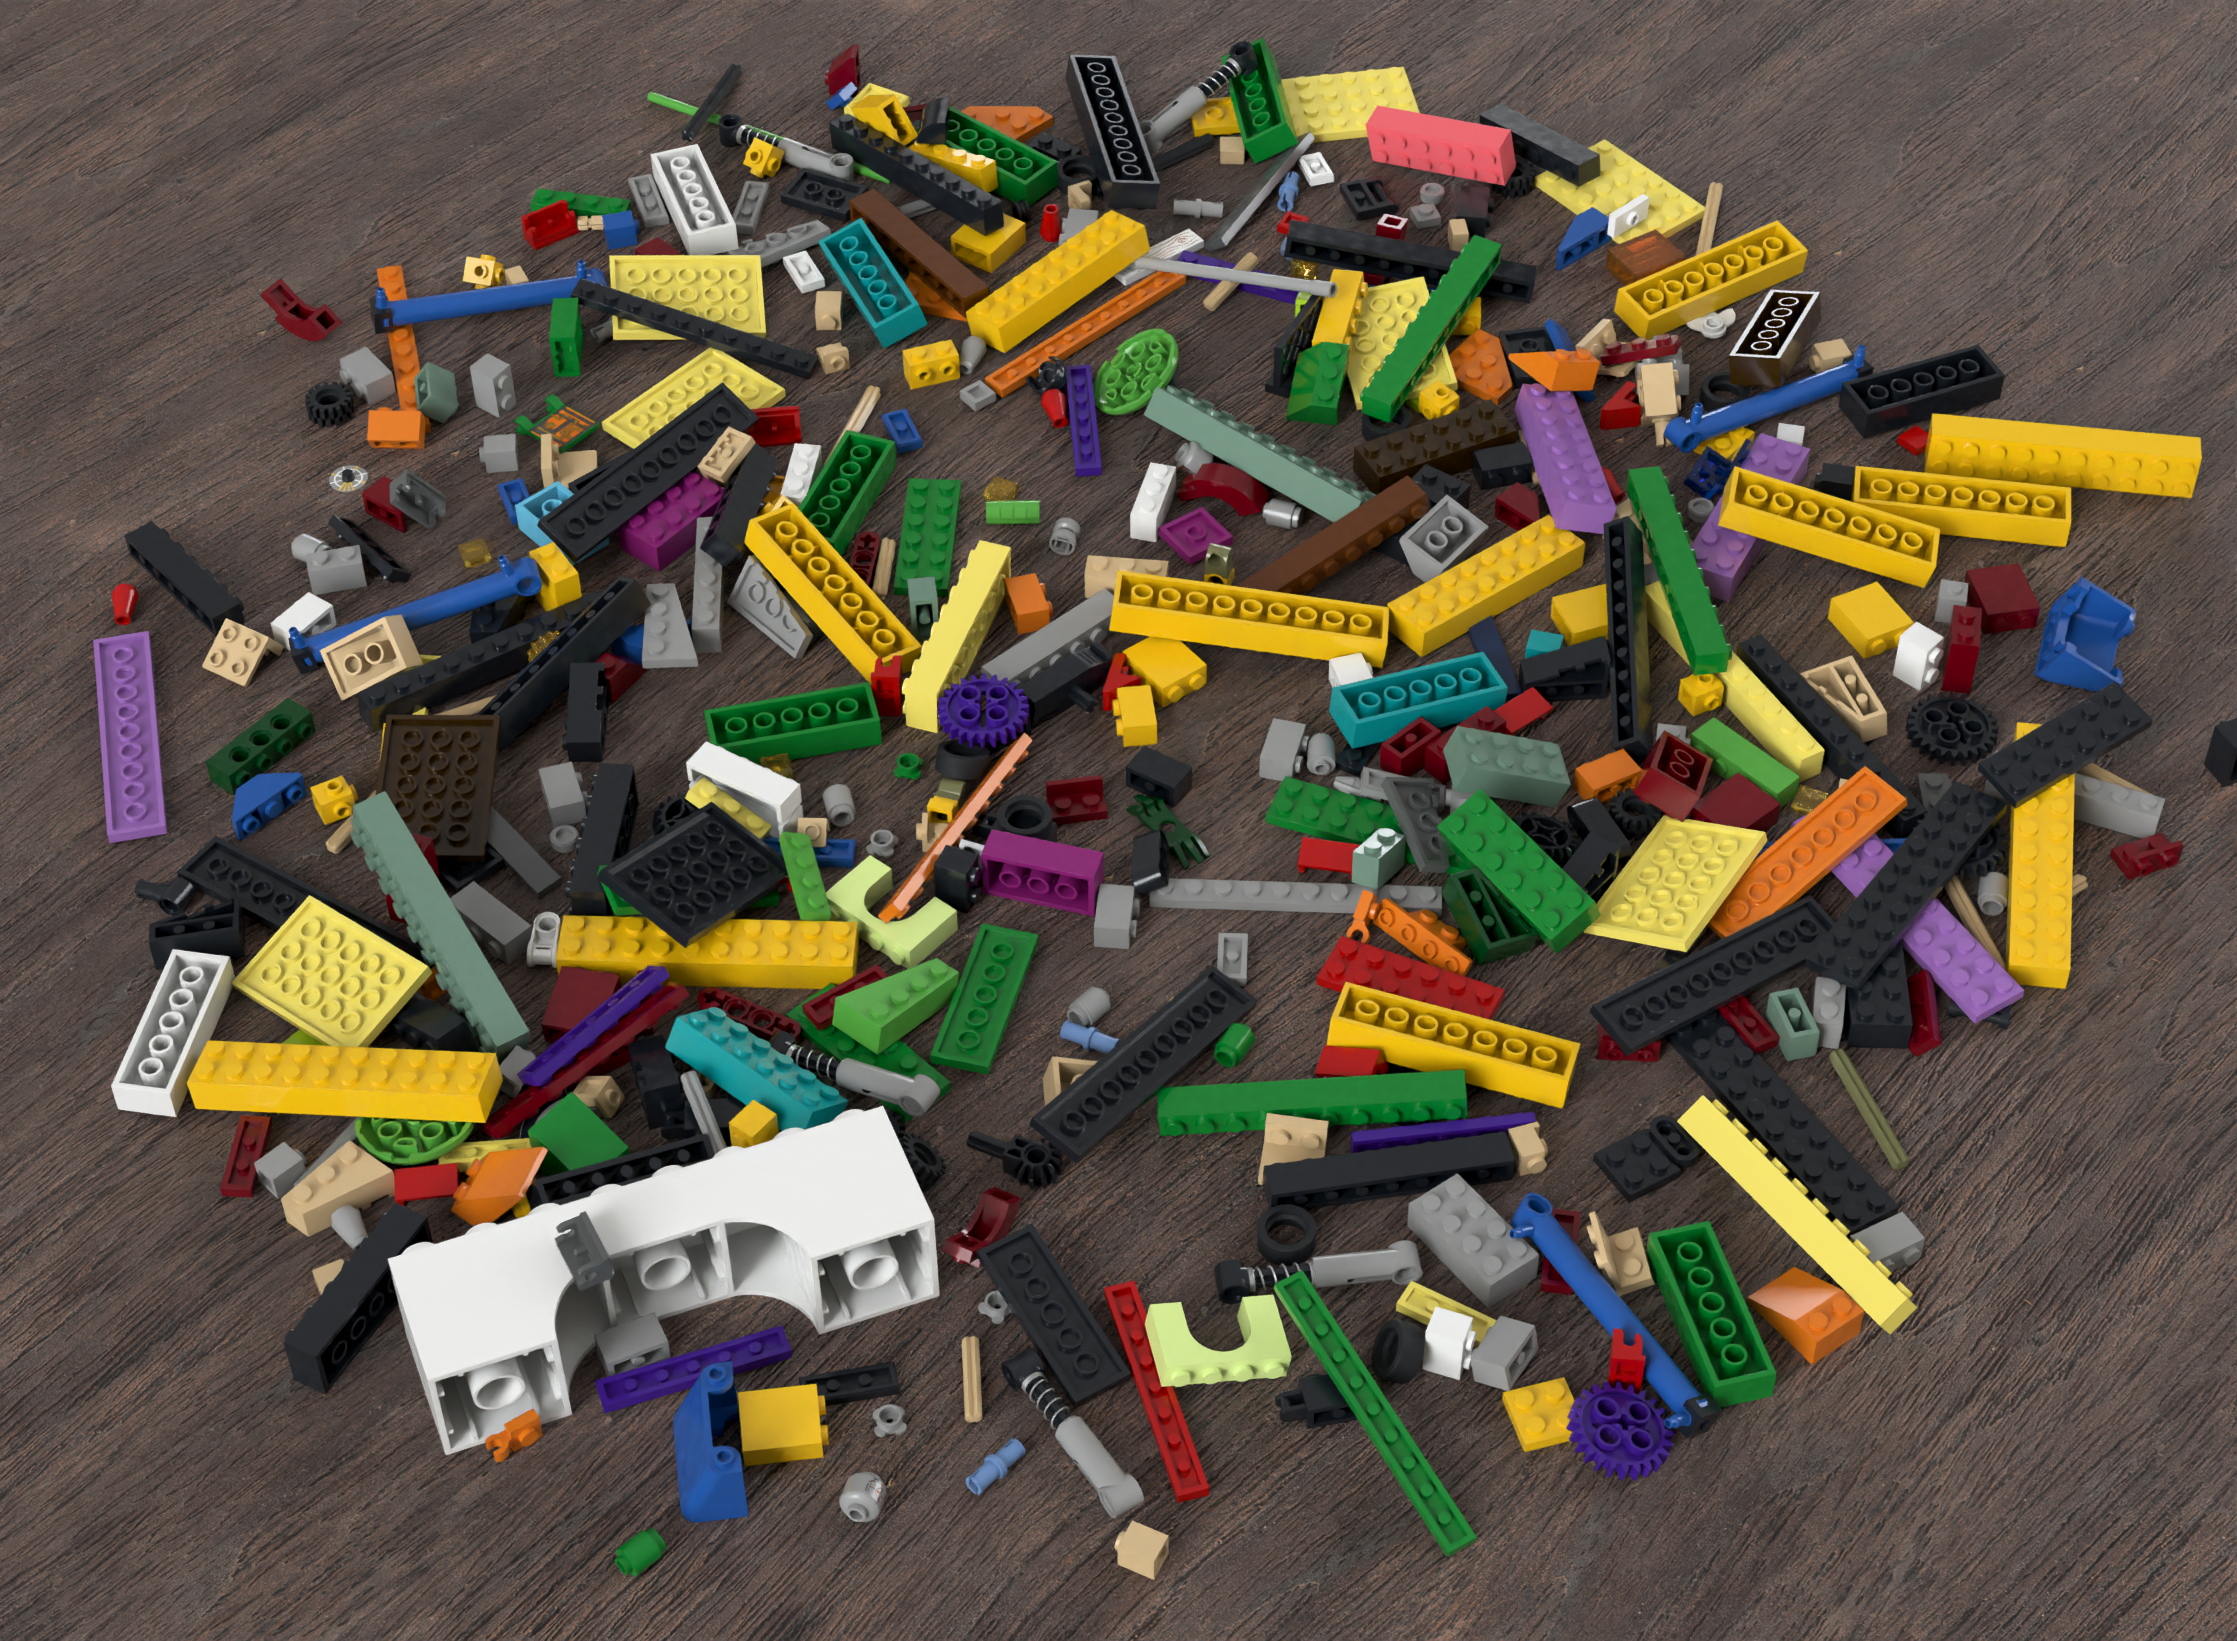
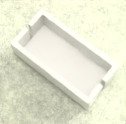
(755, 787)

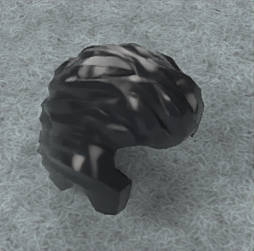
(1051, 376)

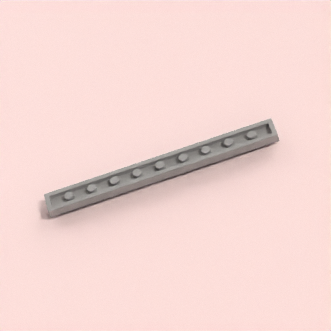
(1288, 896)

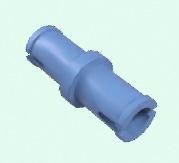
(1288, 191)
(1088, 1037)
(995, 1466)

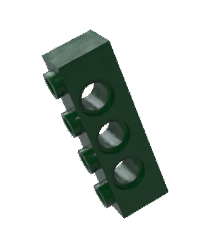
(261, 745)

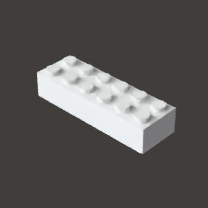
(694, 201)
(173, 1033)

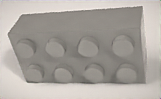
(1472, 1240)

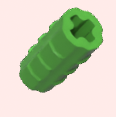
(1012, 512)

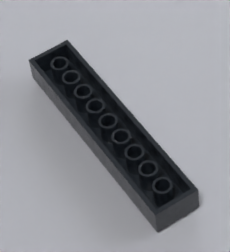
(1112, 132)

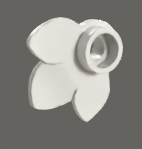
(1713, 324)

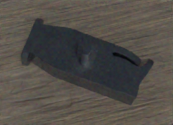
(1068, 683)

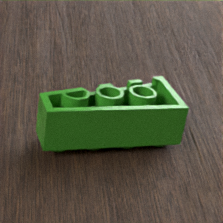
(895, 1005)

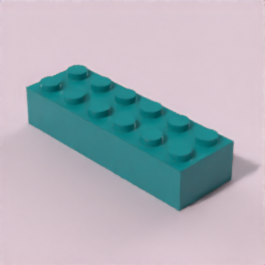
(873, 283)
(1438, 692)
(753, 1069)

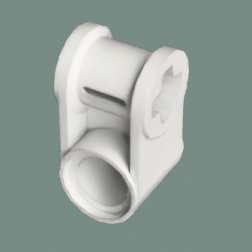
(544, 940)

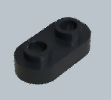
(1678, 1144)

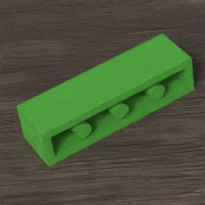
(1737, 755)

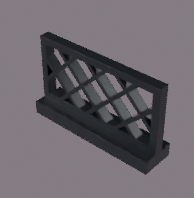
(1293, 341)

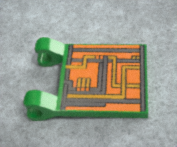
(563, 422)

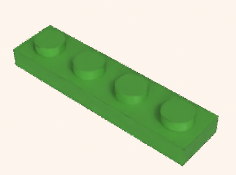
(804, 876)

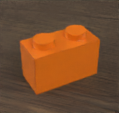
(396, 428)
(1027, 603)
(1606, 776)

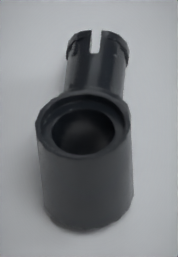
(170, 897)

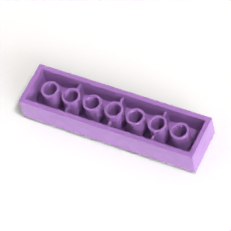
(1564, 459)
(1727, 553)

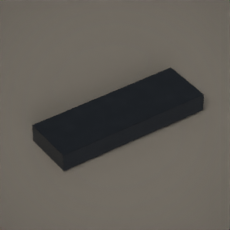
(855, 1383)

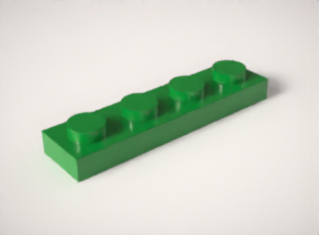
(580, 203)

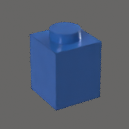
(620, 229)

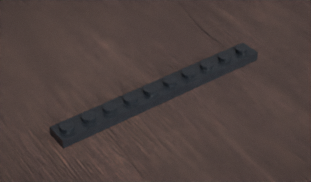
(695, 328)

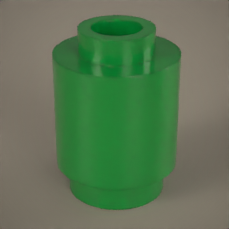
(1234, 1045)
(640, 1552)

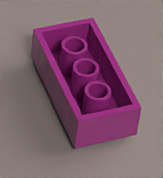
(670, 523)
(1042, 872)

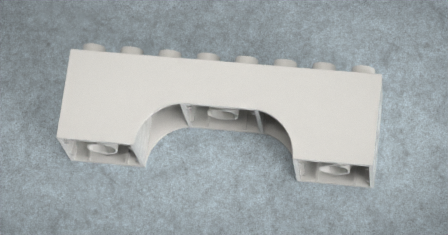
(801, 1219)

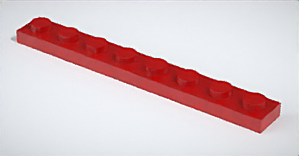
(1158, 1402)

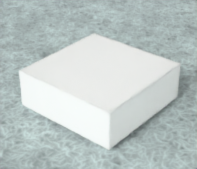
(1791, 433)

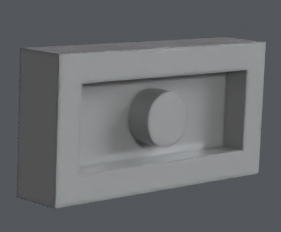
(1233, 956)

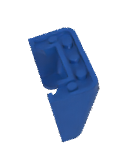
(2083, 638)
(708, 1475)

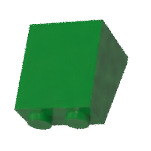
(574, 1138)

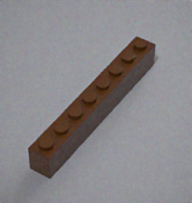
(919, 252)
(1343, 540)

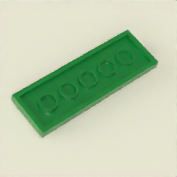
(928, 533)
(984, 999)
(895, 1058)

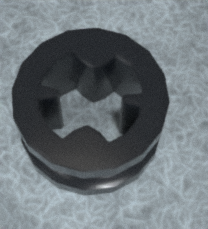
(1021, 210)

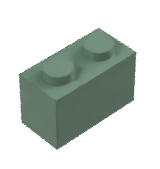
(436, 392)
(922, 606)
(1378, 858)
(1793, 1024)

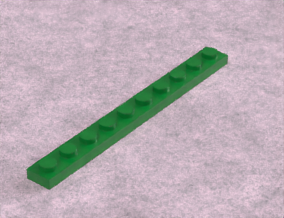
(1375, 1414)

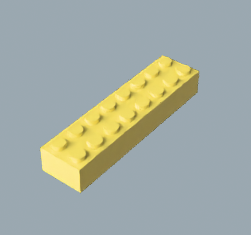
(957, 634)

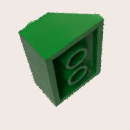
(1319, 384)

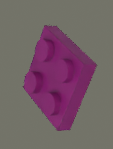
(1193, 534)

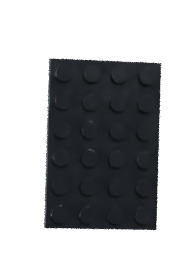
(696, 874)

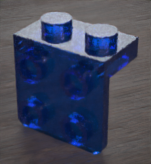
(1712, 470)

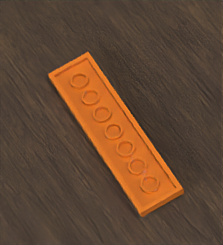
(1809, 851)

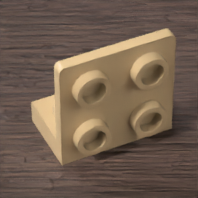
(1597, 340)
(725, 456)
(564, 466)
(239, 652)
(1292, 1140)
(1621, 1257)

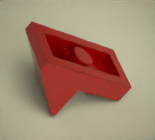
(1621, 409)
(1118, 677)

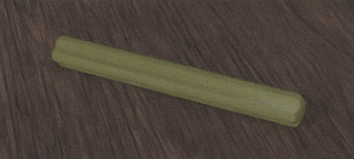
(1869, 1109)

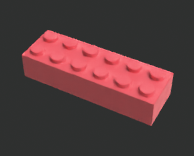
(1441, 145)

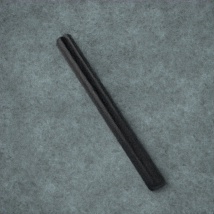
(711, 102)
(1174, 156)

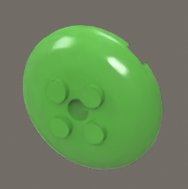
(1135, 372)
(410, 1139)

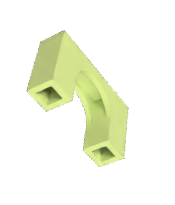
(904, 940)
(1185, 1361)

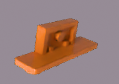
(1425, 936)

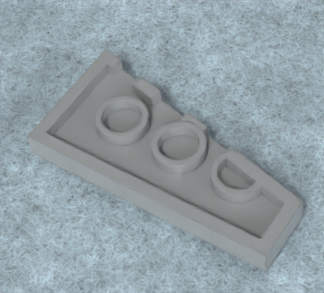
(781, 245)
(768, 609)
(666, 631)

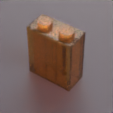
(1642, 257)

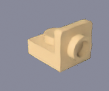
(1080, 195)
(833, 358)
(816, 829)
(928, 832)
(600, 1093)

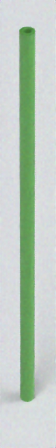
(691, 110)

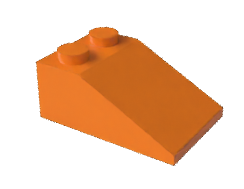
(1560, 369)
(496, 1184)
(1808, 1313)

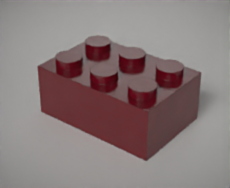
(1673, 776)

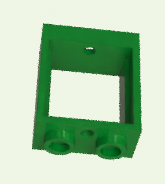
(566, 337)

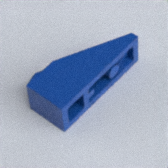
(1583, 237)

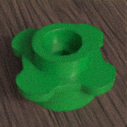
(908, 766)

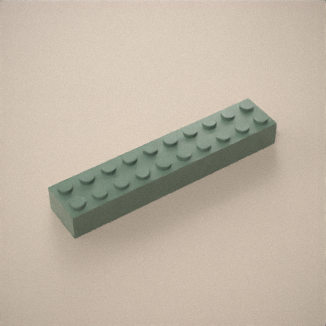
(1255, 453)
(437, 927)

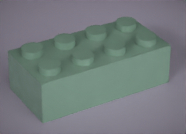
(1506, 766)

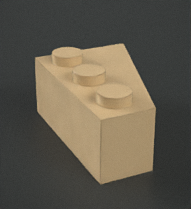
(1102, 571)
(1849, 696)
(341, 1180)

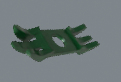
(1178, 838)

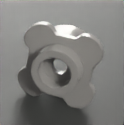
(882, 843)
(993, 1300)
(889, 1413)

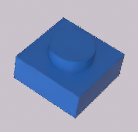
(842, 96)

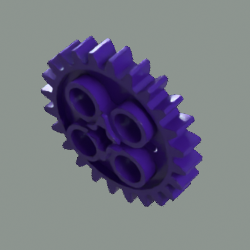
(1005, 710)
(1619, 1430)

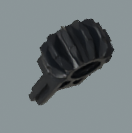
(1022, 1158)

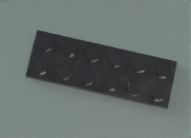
(2064, 745)
(1053, 1315)

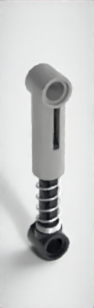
(1241, 61)
(734, 133)
(911, 1094)
(1396, 1263)
(1115, 1489)

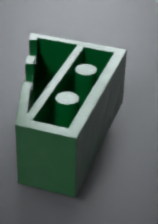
(1485, 918)

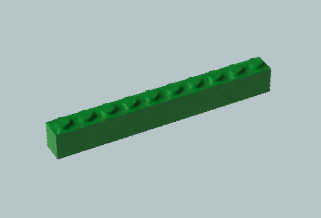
(1430, 329)
(1678, 572)
(1335, 1099)

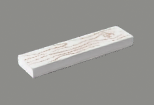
(1167, 249)

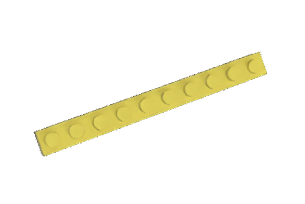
(1748, 700)
(1802, 1219)

